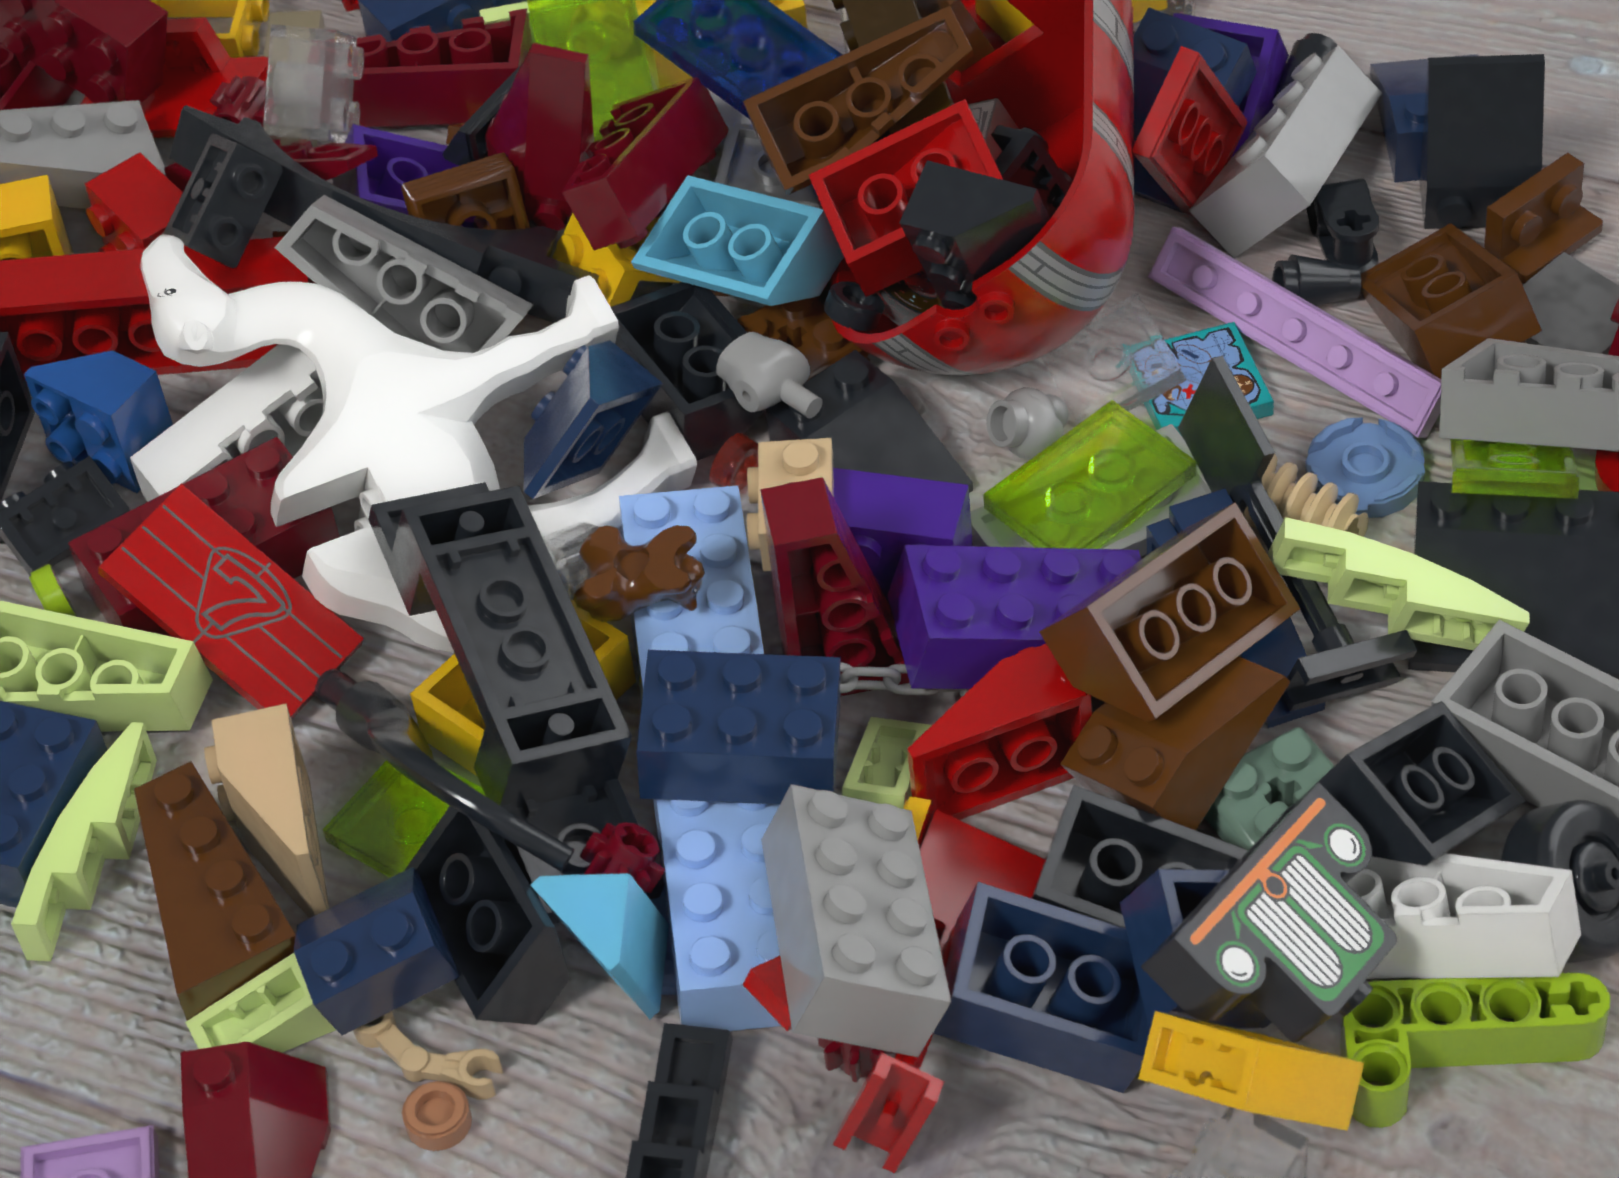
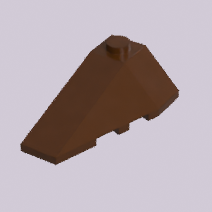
(854, 97)

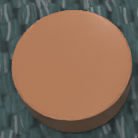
(437, 1116)

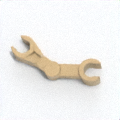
(420, 1065)

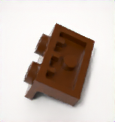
(1541, 219)

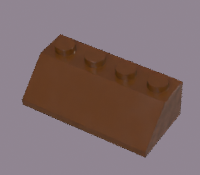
(1173, 617)

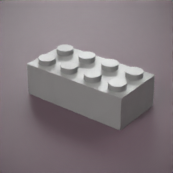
(1540, 718)
(854, 922)

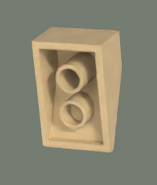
(270, 799)

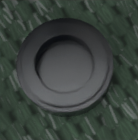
(851, 307)

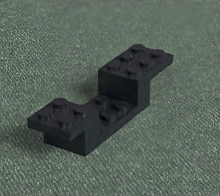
(546, 705)

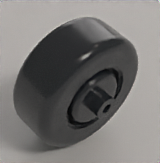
(1584, 840)

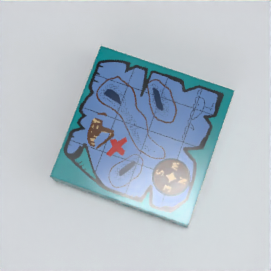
(1193, 355)

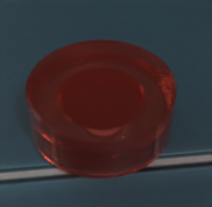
(733, 461)

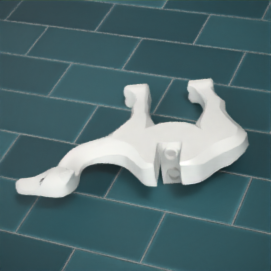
(391, 415)

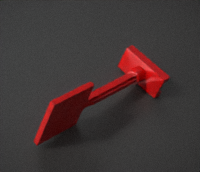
(896, 1092)

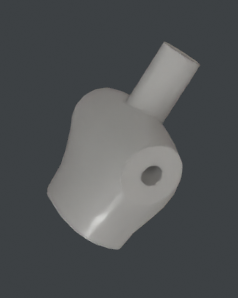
(767, 372)

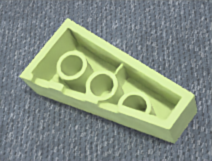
(99, 670)

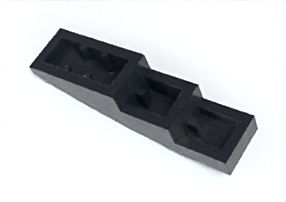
(682, 1104)

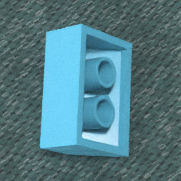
(741, 244)

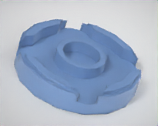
(1369, 460)

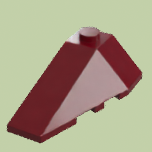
(545, 129)
(253, 1112)

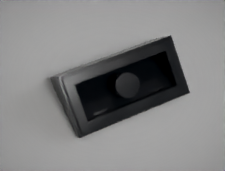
(470, 140)

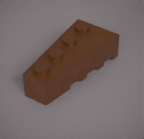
(209, 895)

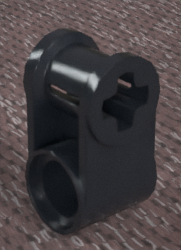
(1345, 223)

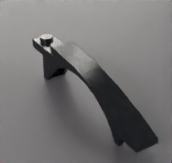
(508, 258)

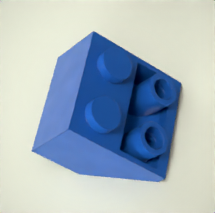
(99, 410)

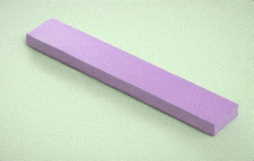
(1299, 332)

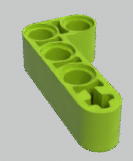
(1553, 1016)

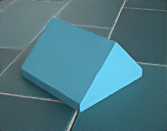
(615, 927)

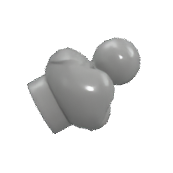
(1027, 421)

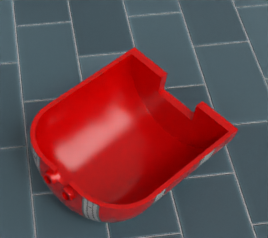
(1075, 89)

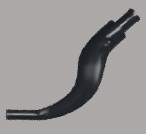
(386, 726)

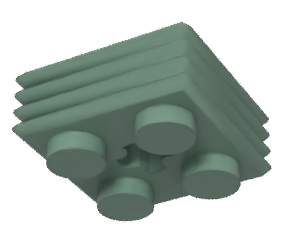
(1265, 786)

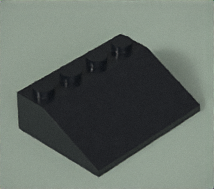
(1537, 553)

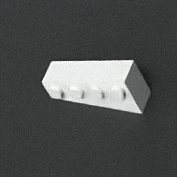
(267, 400)
(1471, 917)

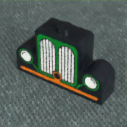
(1282, 926)

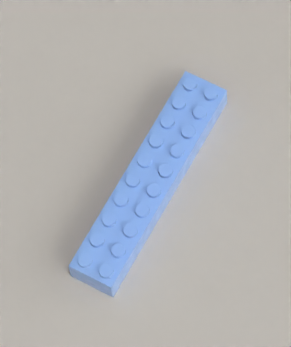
(709, 849)

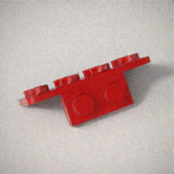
(192, 73)

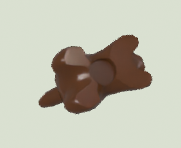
(633, 577)

